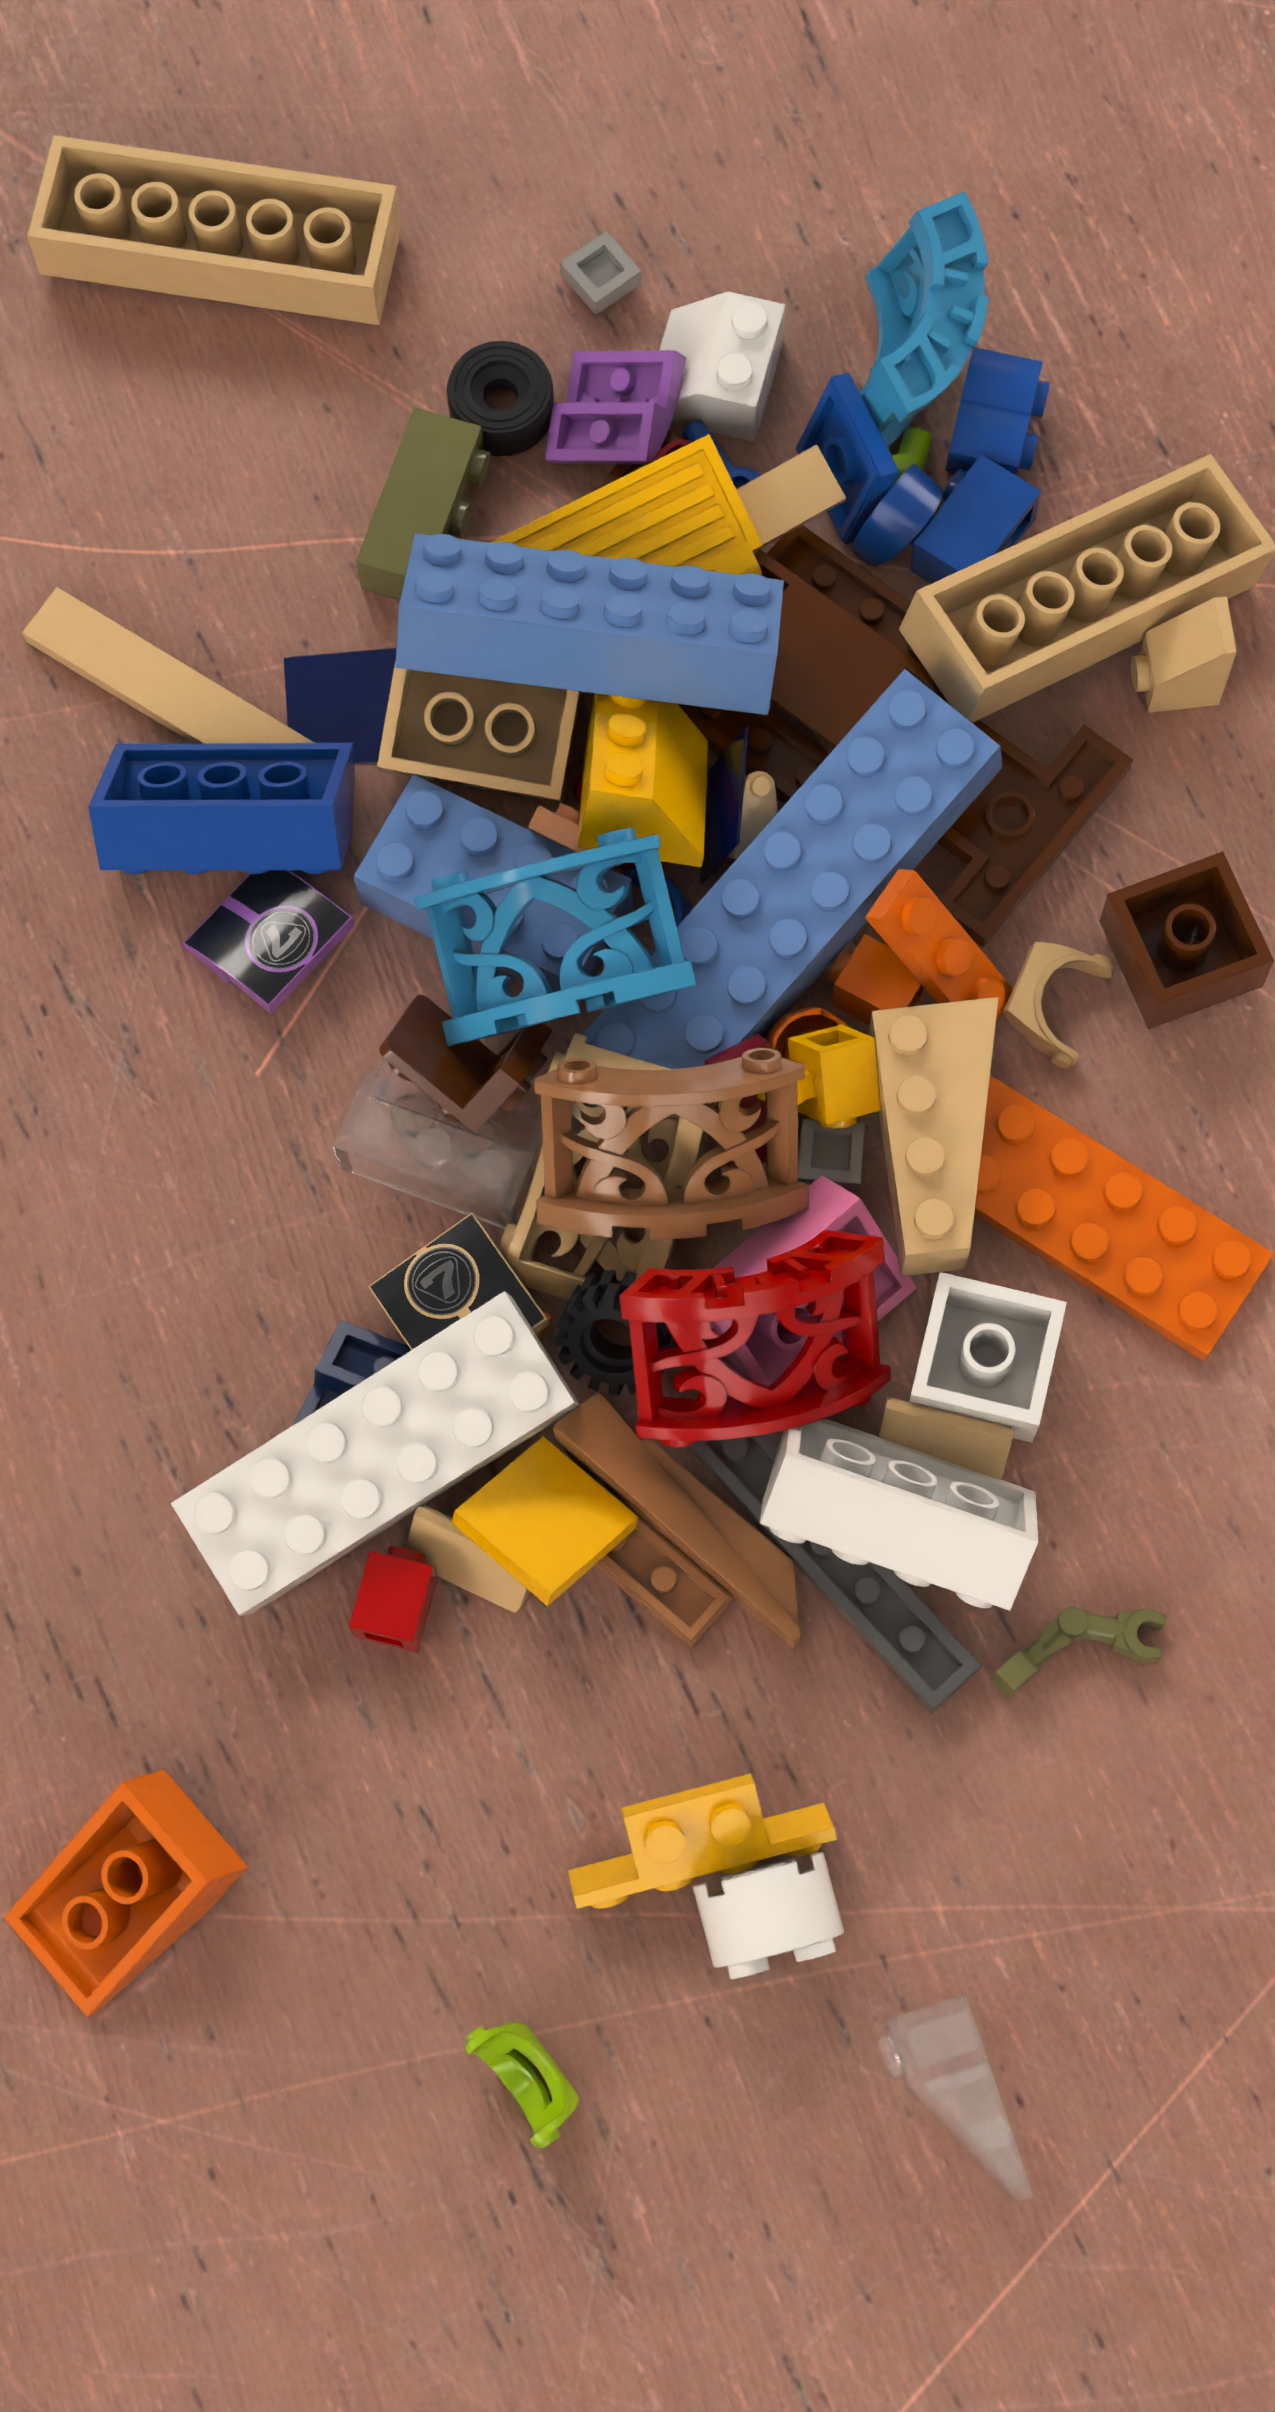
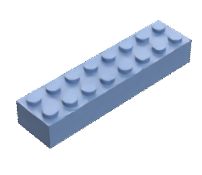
(810, 878)

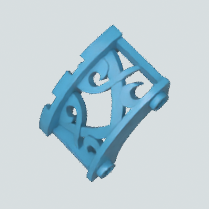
(927, 312)
(482, 999)

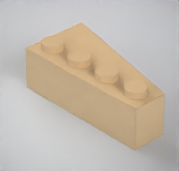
(932, 1124)

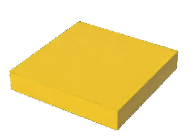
(545, 1520)

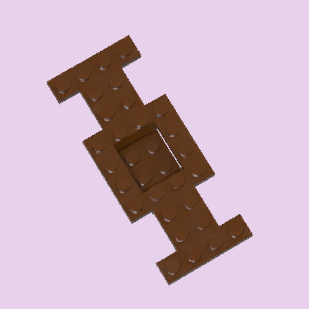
(835, 662)

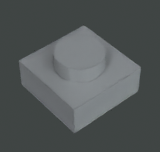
(601, 272)
(831, 1153)

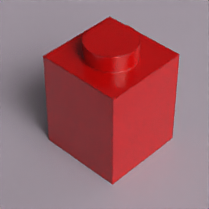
(394, 1598)

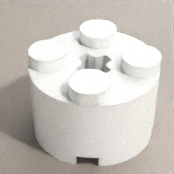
(770, 1914)

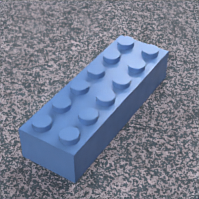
(589, 623)

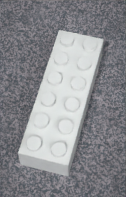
(375, 1454)

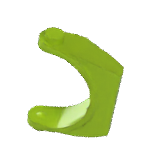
(497, 2050)

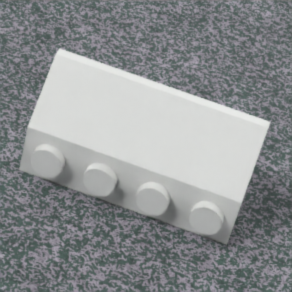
(902, 1512)

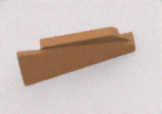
(685, 1514)

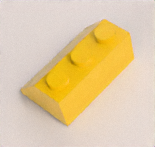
(645, 774)

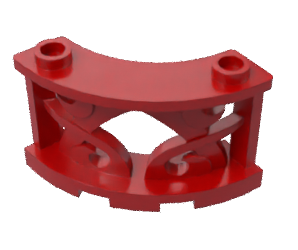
(827, 1272)

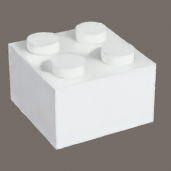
(988, 1353)

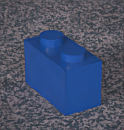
(980, 517)

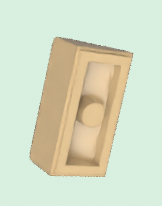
(948, 1436)
(462, 1561)

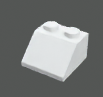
(730, 361)

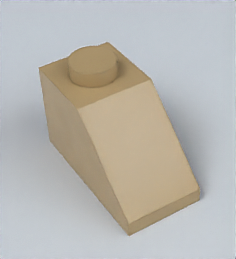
(1186, 659)

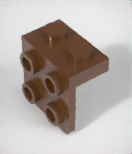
(464, 1077)

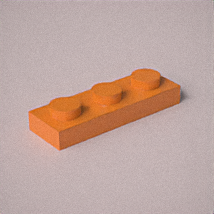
(934, 943)

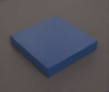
(853, 453)

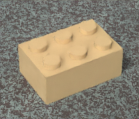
(480, 733)

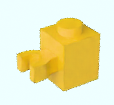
(838, 1075)

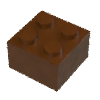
(1186, 940)

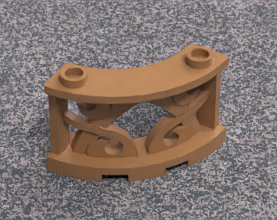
(749, 1194)

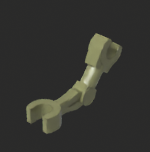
(1077, 1625)

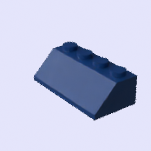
(225, 807)

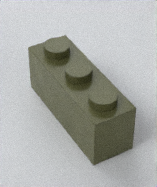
(422, 495)

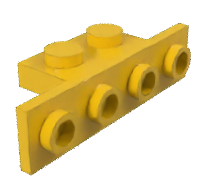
(698, 1835)

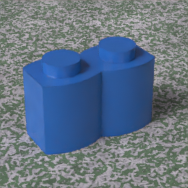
(996, 411)

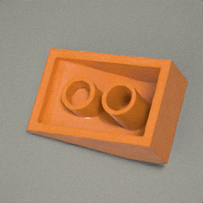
(124, 1889)

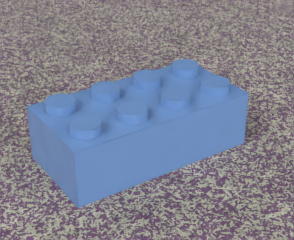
(444, 834)

